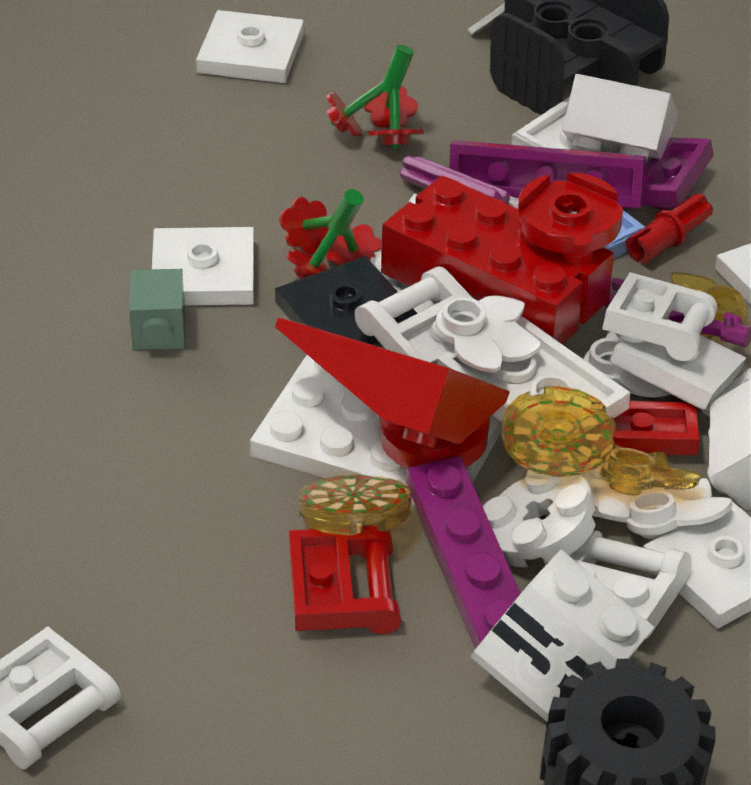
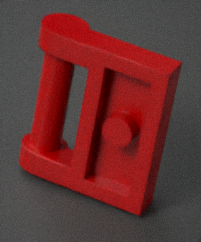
(324, 583)

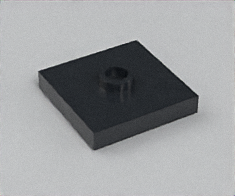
(331, 297)

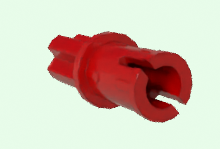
(668, 229)

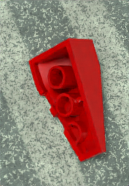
(401, 388)

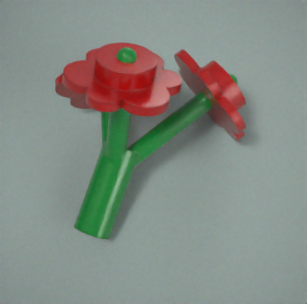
(384, 101)
(308, 224)

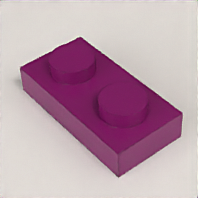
(674, 175)

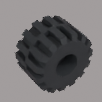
(627, 729)

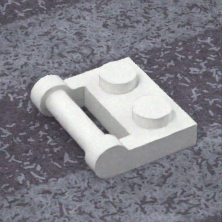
(642, 311)
(417, 334)
(644, 595)
(33, 678)

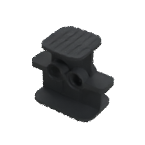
(547, 42)

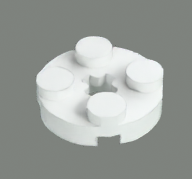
(517, 512)

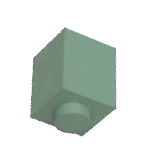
(157, 309)

